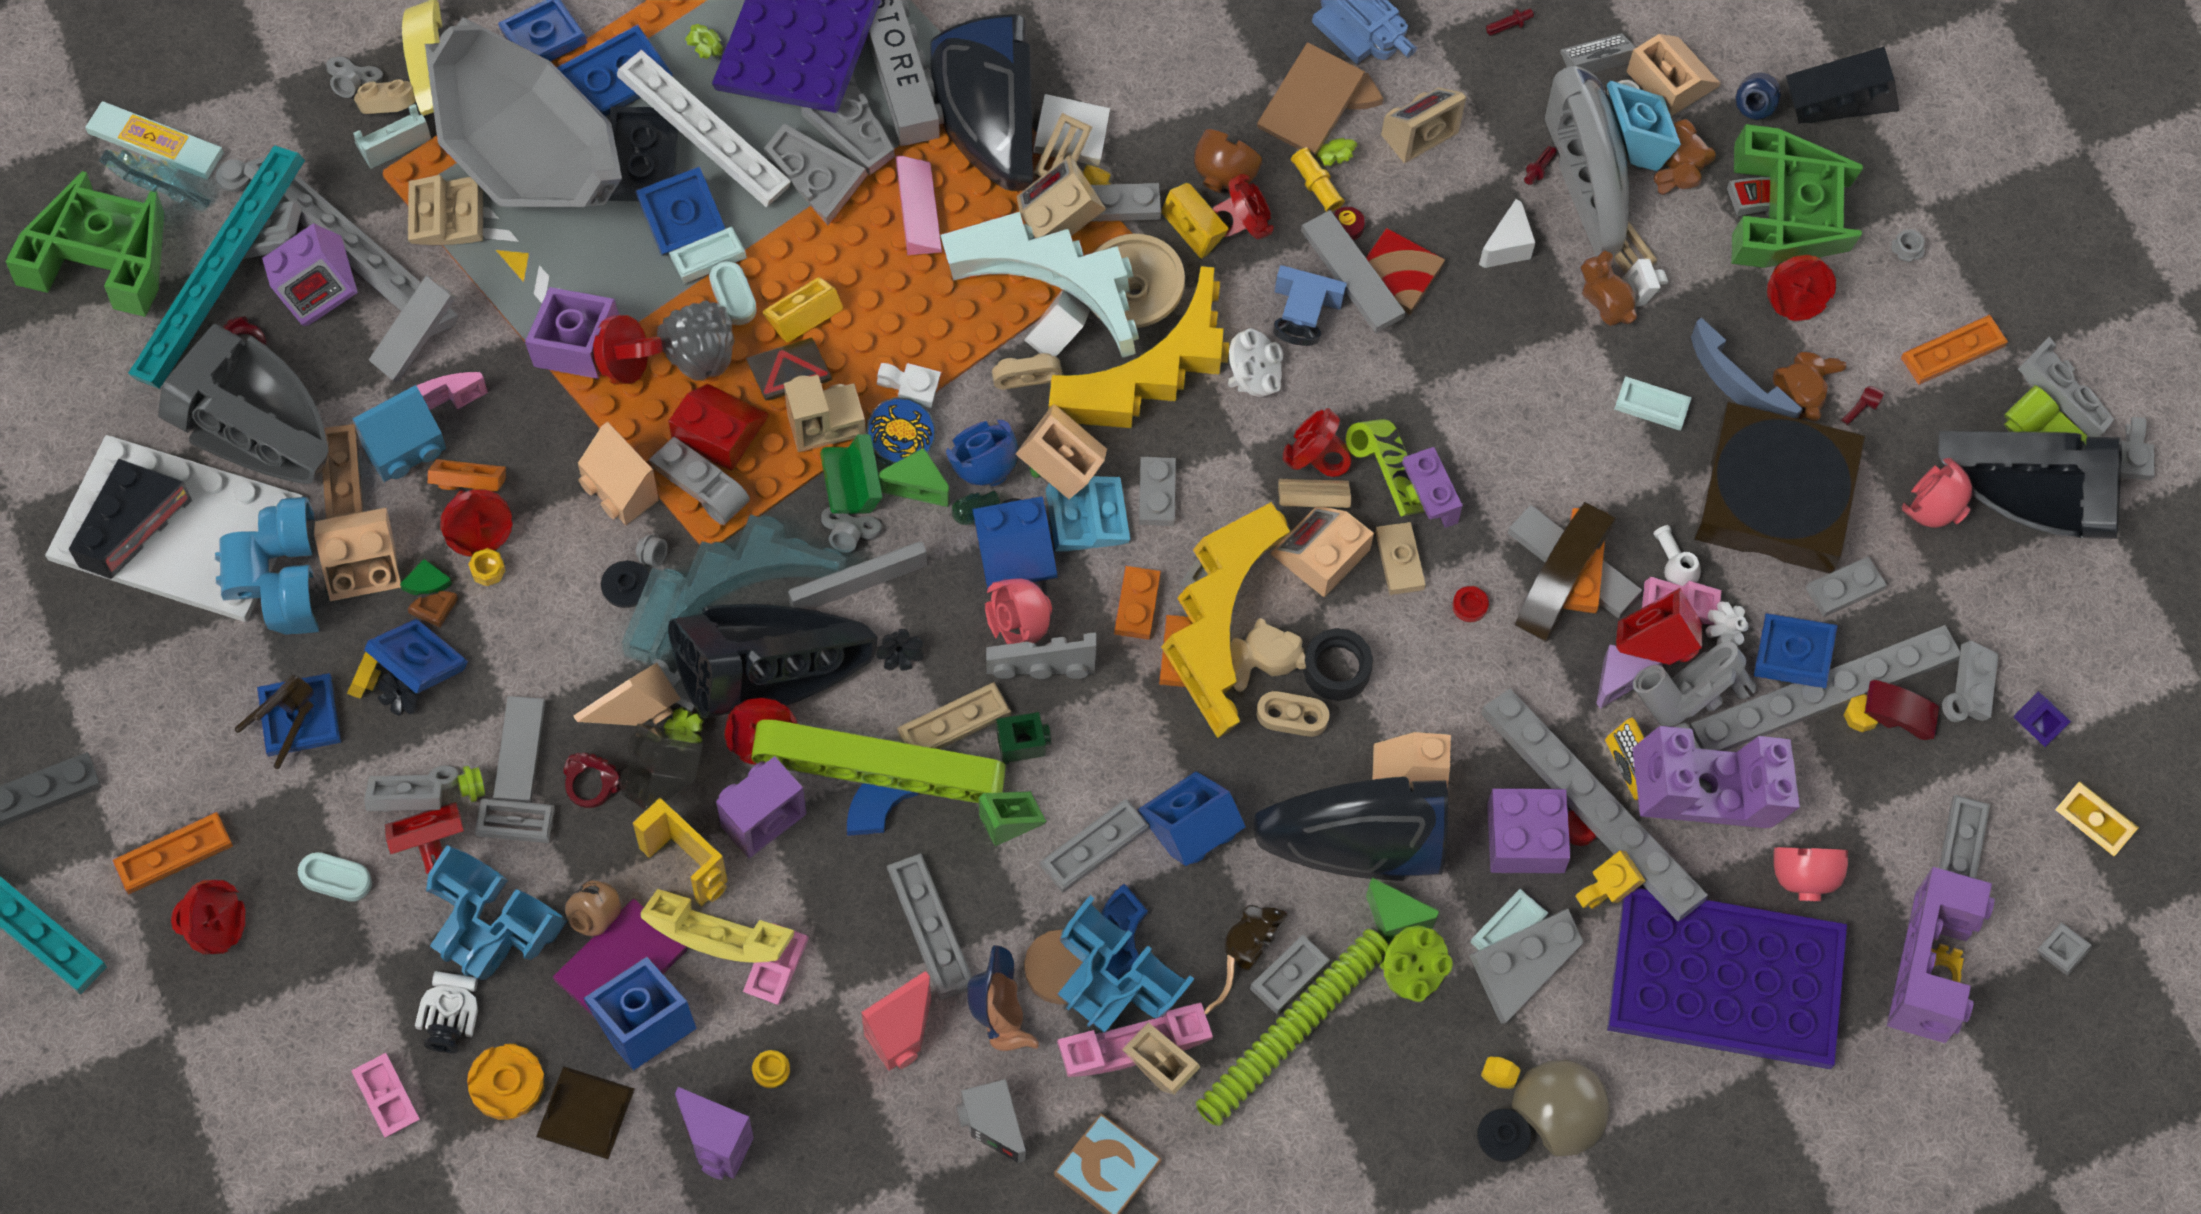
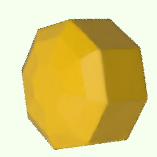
(487, 567)
(1856, 717)
(1500, 1072)

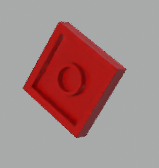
(425, 832)

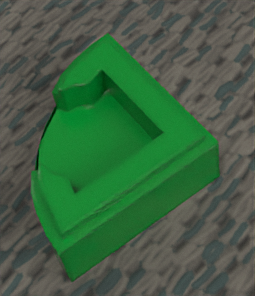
(425, 580)

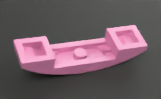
(1103, 1052)

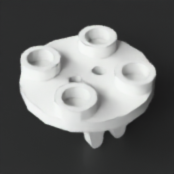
(1255, 363)

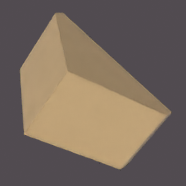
(1160, 1059)

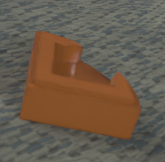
(434, 607)

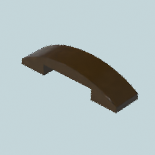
(1563, 570)

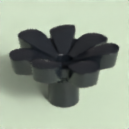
(900, 649)
(397, 694)

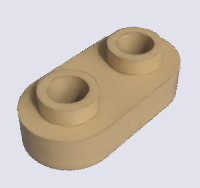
(384, 97)
(1025, 372)
(1292, 710)

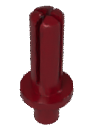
(1516, 19)
(1535, 170)

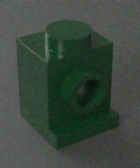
(1013, 728)

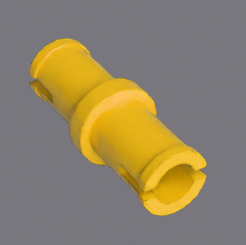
(1317, 180)

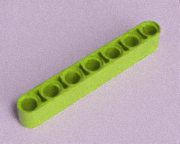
(877, 761)

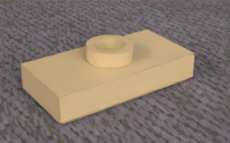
(1400, 558)

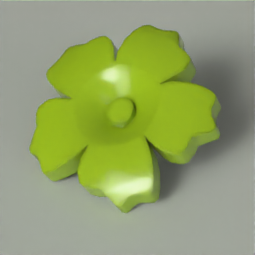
(705, 40)
(1337, 150)
(686, 723)

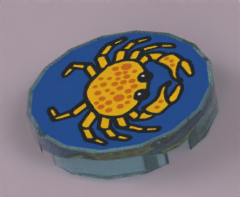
(900, 429)

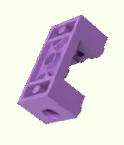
(1747, 786)
(1921, 1001)

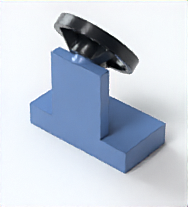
(1306, 296)

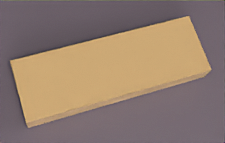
(956, 719)

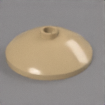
(1155, 272)

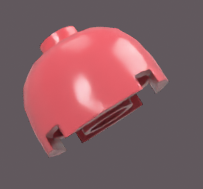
(1941, 496)
(1018, 605)
(1810, 870)

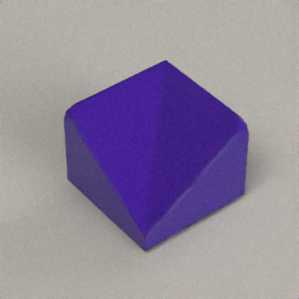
(2041, 719)

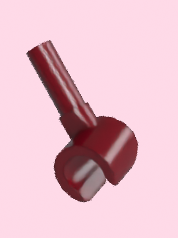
(1871, 397)

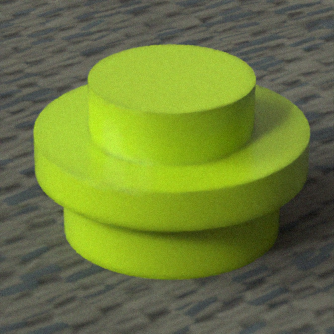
(471, 783)

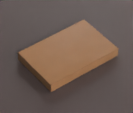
(1311, 99)

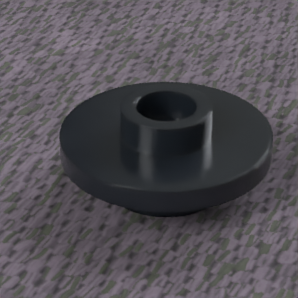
(624, 583)
(1503, 1135)

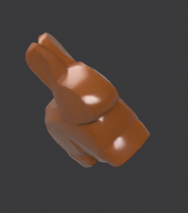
(1685, 161)
(1608, 291)
(1805, 382)

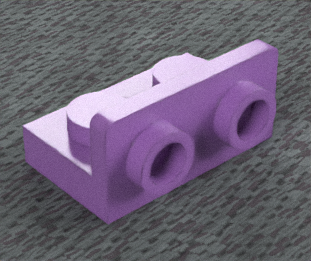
(1433, 486)

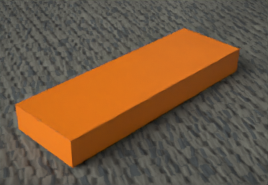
(1954, 349)
(172, 853)

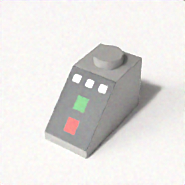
(992, 1118)

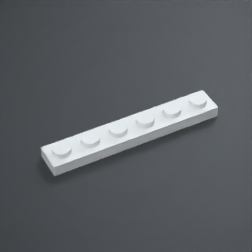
(703, 128)

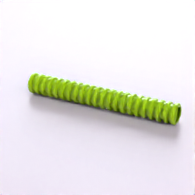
(1292, 1027)

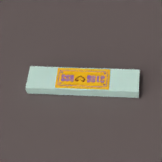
(154, 140)

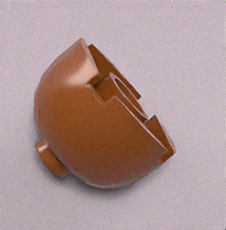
(1221, 160)

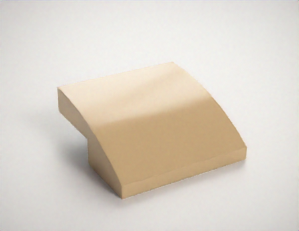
(445, 211)

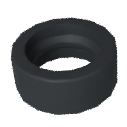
(1334, 689)

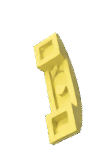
(419, 28)
(714, 936)

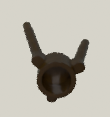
(290, 697)

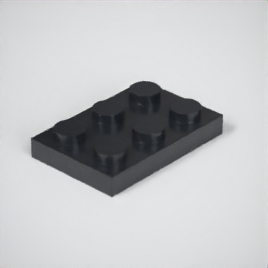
(644, 149)

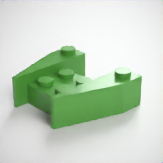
(1804, 199)
(98, 233)

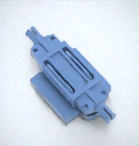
(1364, 28)

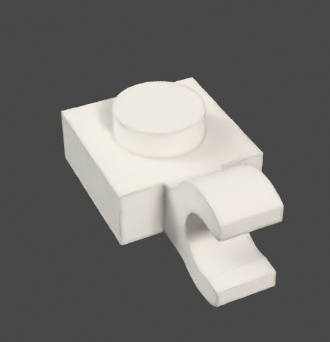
(914, 383)

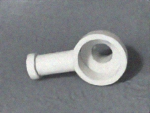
(1674, 570)

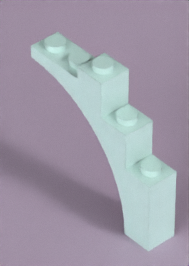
(1011, 249)

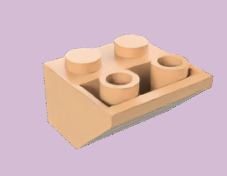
(1672, 71)
(1062, 452)
(357, 554)

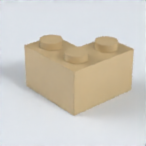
(820, 415)

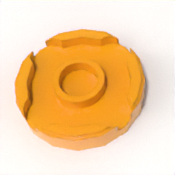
(513, 1091)

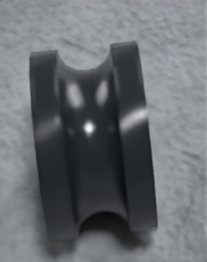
(442, 1038)

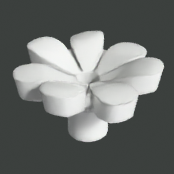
(1727, 623)

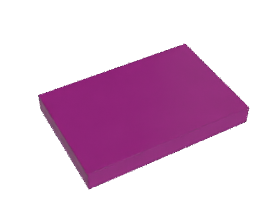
(615, 951)

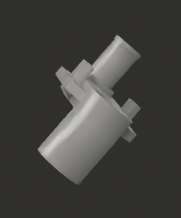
(1695, 685)

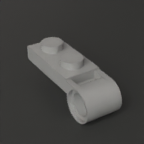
(701, 479)

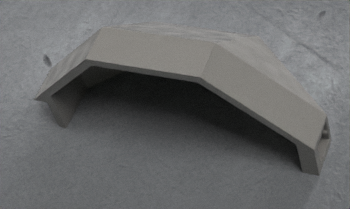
(518, 123)

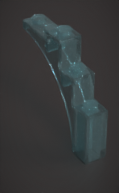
(715, 572)

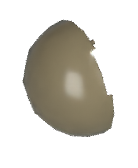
(1563, 1105)

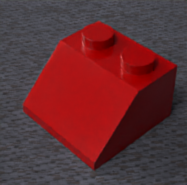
(716, 424)
(1662, 630)

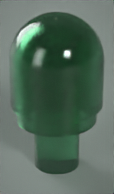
(963, 507)

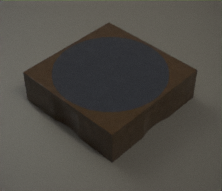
(1780, 487)

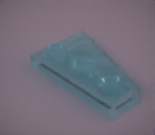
(153, 176)

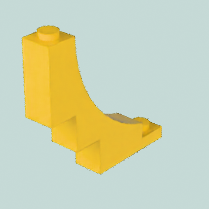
(1203, 649)

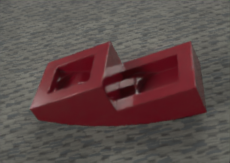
(1900, 707)

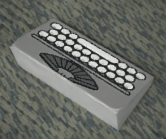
(1599, 54)

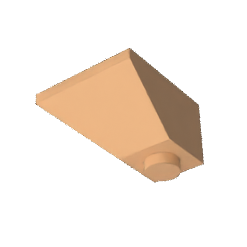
(634, 701)
(1413, 756)

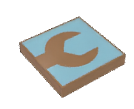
(1107, 1166)

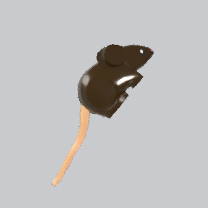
(1247, 940)

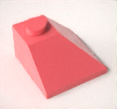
(898, 1022)

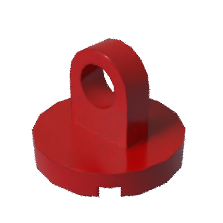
(1247, 208)
(1801, 287)
(623, 349)
(1315, 440)
(476, 522)
(742, 724)
(210, 917)

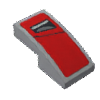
(1750, 195)

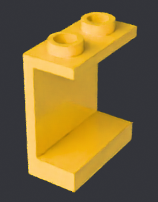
(660, 825)

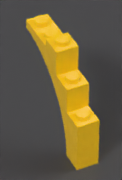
(1116, 393)

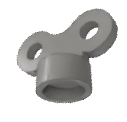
(349, 77)
(849, 529)

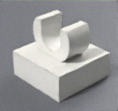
(1644, 280)

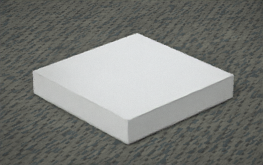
(1087, 113)

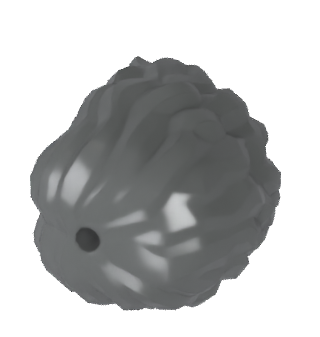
(698, 340)

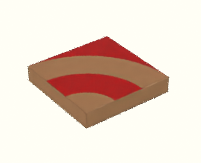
(1404, 268)

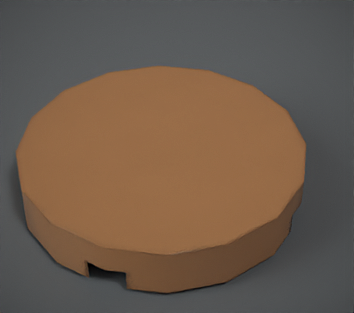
(1049, 966)

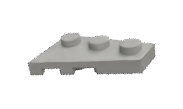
(854, 130)
(815, 171)
(2057, 380)
(1057, 657)
(1524, 961)

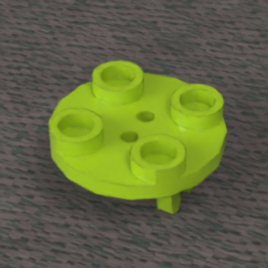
(1428, 953)

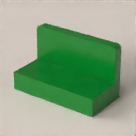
(852, 477)

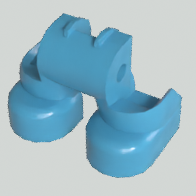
(246, 572)
(467, 938)
(1096, 991)

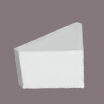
(1511, 239)
(1058, 324)

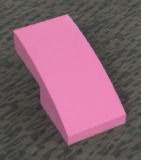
(458, 387)
(1699, 596)
(772, 978)
(385, 1095)

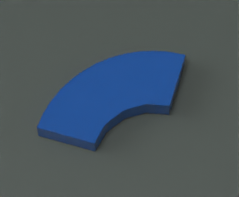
(871, 808)
(1126, 913)

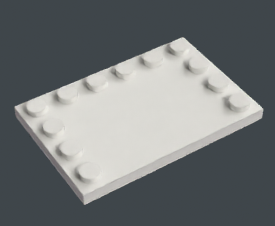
(181, 556)

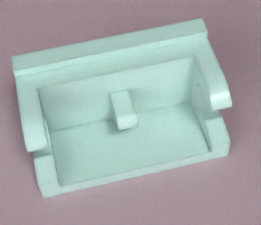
(393, 139)

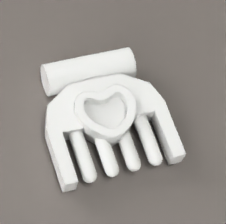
(450, 998)

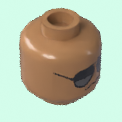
(593, 908)

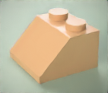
(617, 476)

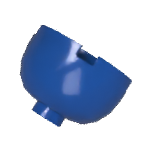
(984, 453)

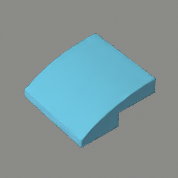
(1089, 518)

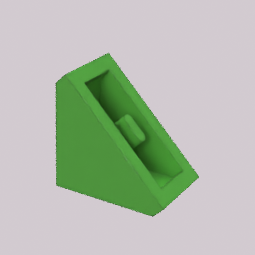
(915, 479)
(1009, 814)
(1396, 911)

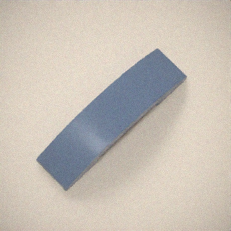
(1733, 381)

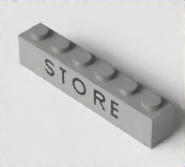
(903, 75)

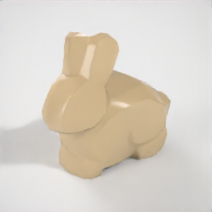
(1268, 650)

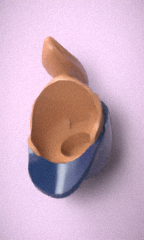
(995, 1003)

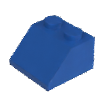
(1015, 541)
(1193, 818)
(641, 1013)

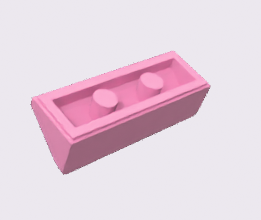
(918, 206)

